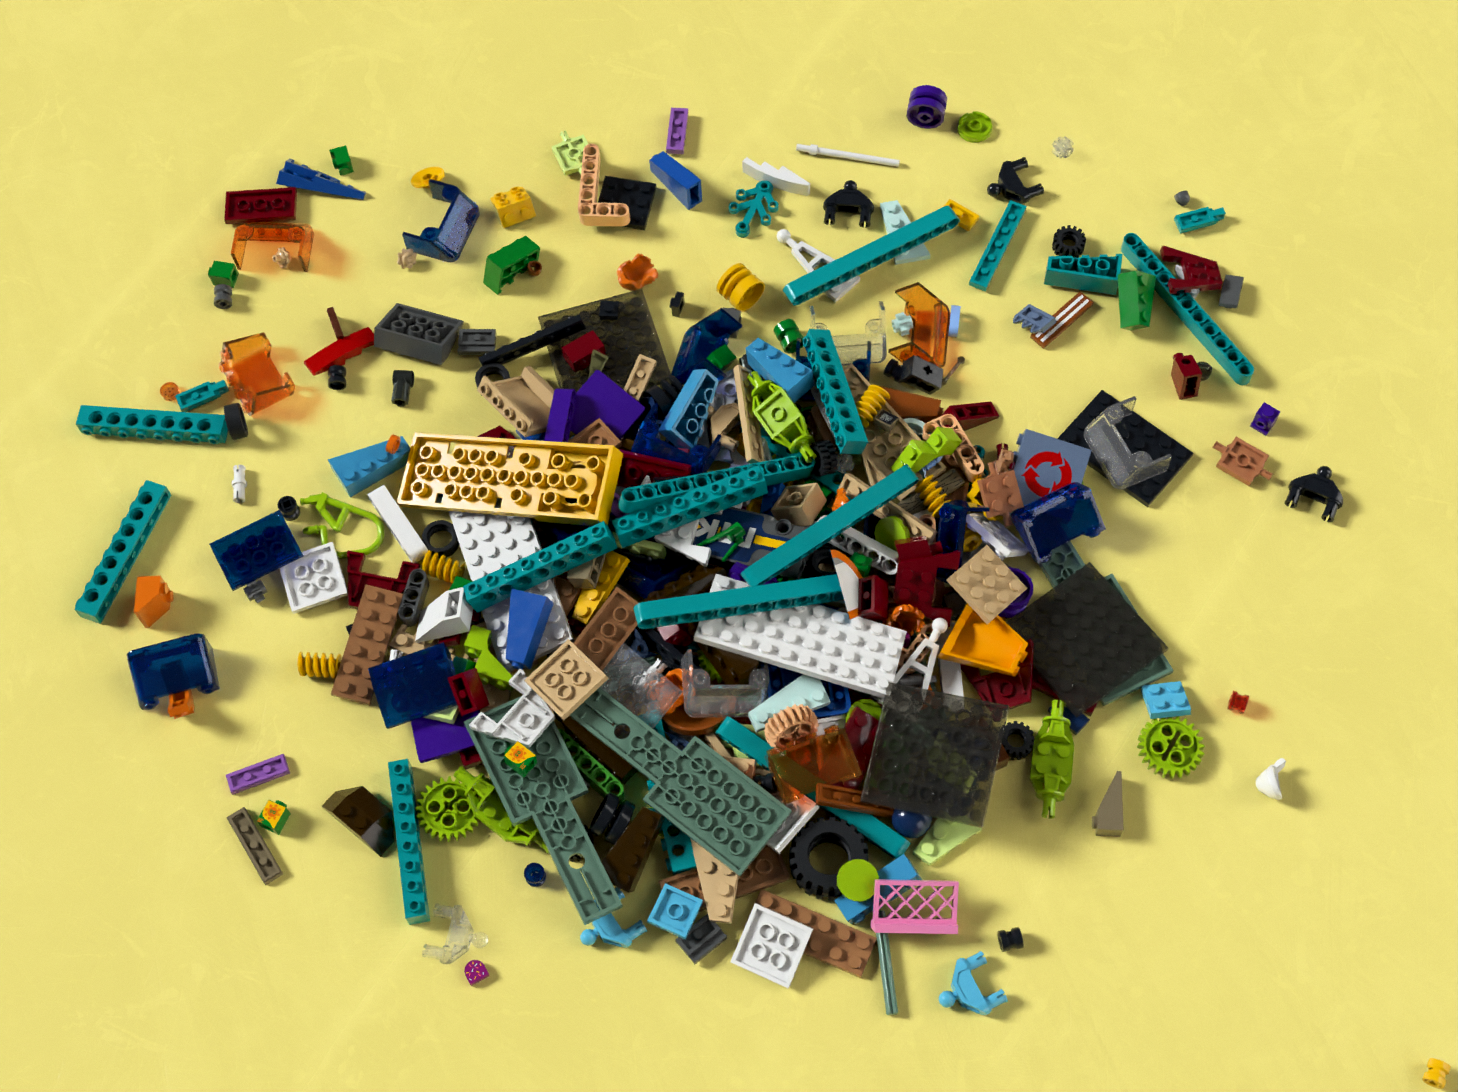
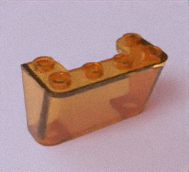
(253, 373)
(816, 760)

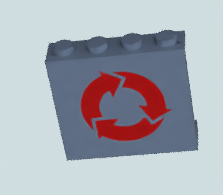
(1046, 464)

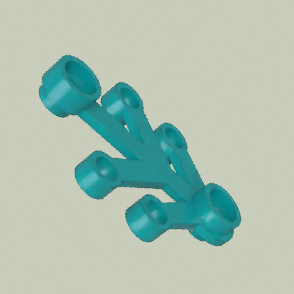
(762, 190)

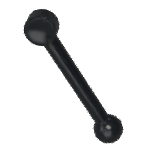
(648, 559)

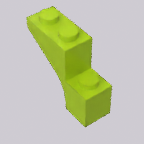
(920, 453)
(487, 666)

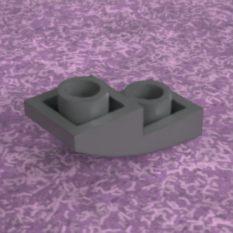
(1231, 291)

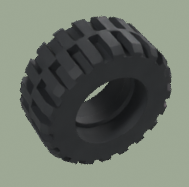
(815, 834)

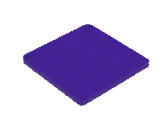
(607, 401)
(441, 739)

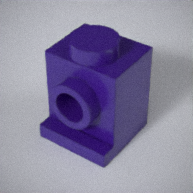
(1265, 419)

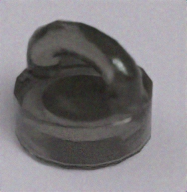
(1206, 370)

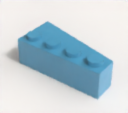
(780, 368)
(687, 414)
(368, 465)
(896, 870)

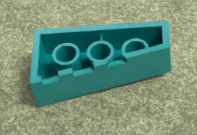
(1084, 273)

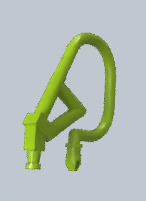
(321, 501)

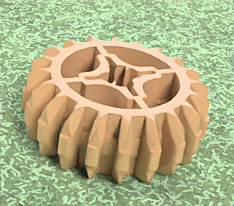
(790, 725)

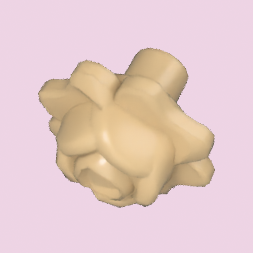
(282, 257)
(407, 258)

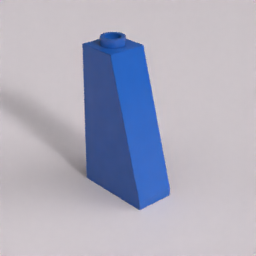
(677, 179)
(526, 627)

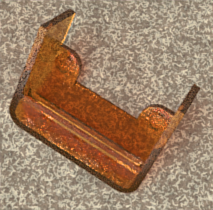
(269, 231)
(930, 326)

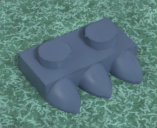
(1034, 318)

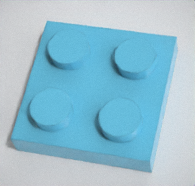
(1165, 700)
(675, 911)

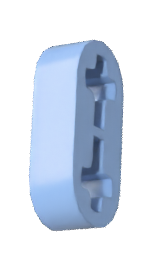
(954, 321)

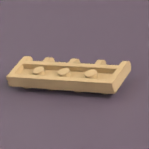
(406, 643)

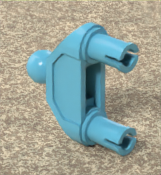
(610, 931)
(966, 989)

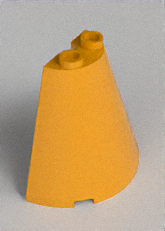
(984, 645)

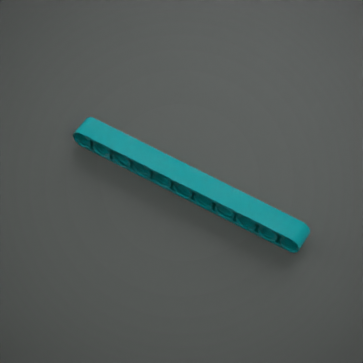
(871, 255)
(1144, 260)
(774, 472)
(829, 526)
(737, 601)
(868, 825)

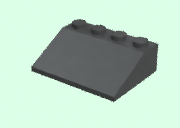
(417, 333)

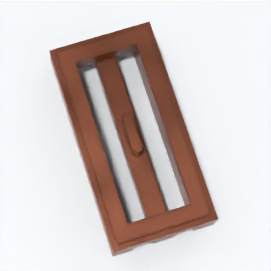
(335, 323)

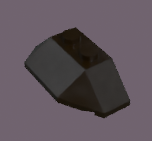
(363, 816)

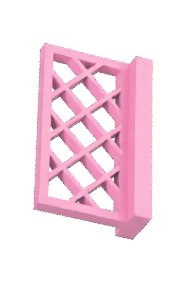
(910, 923)

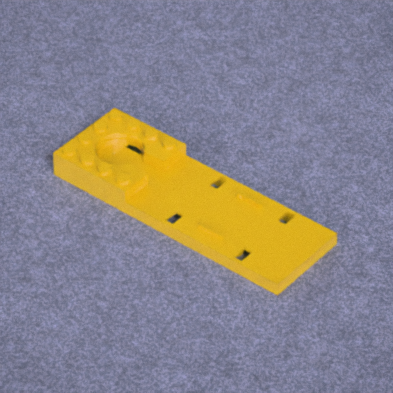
(528, 483)

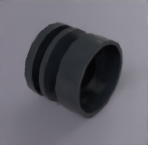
(665, 394)

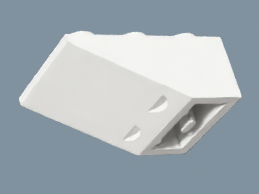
(445, 616)

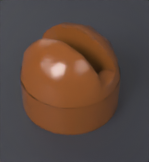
(537, 268)

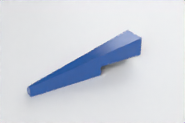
(306, 178)

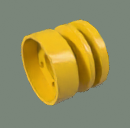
(740, 287)

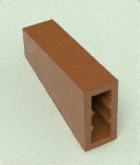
(914, 405)

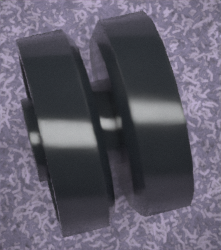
(612, 818)

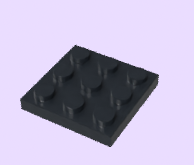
(633, 193)

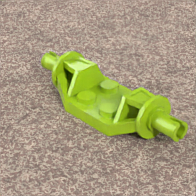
(780, 416)
(1052, 759)
(492, 812)

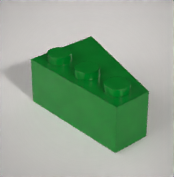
(508, 262)
(1135, 299)

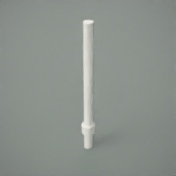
(814, 150)

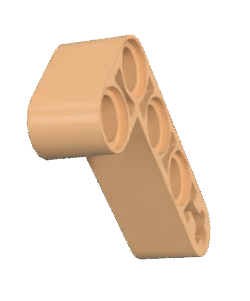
(965, 448)

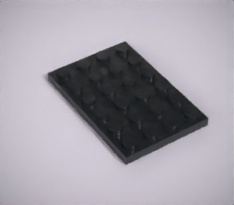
(1138, 436)

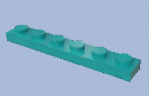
(997, 245)

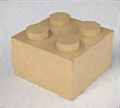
(799, 504)

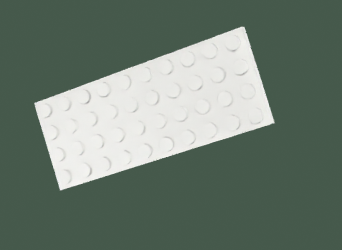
(493, 543)
(810, 642)

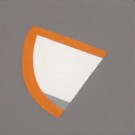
(849, 581)

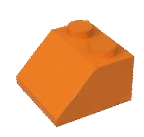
(151, 599)

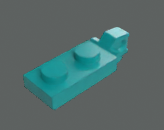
(1198, 219)
(201, 395)

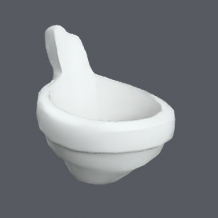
(1268, 780)

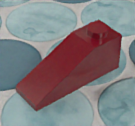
(972, 414)

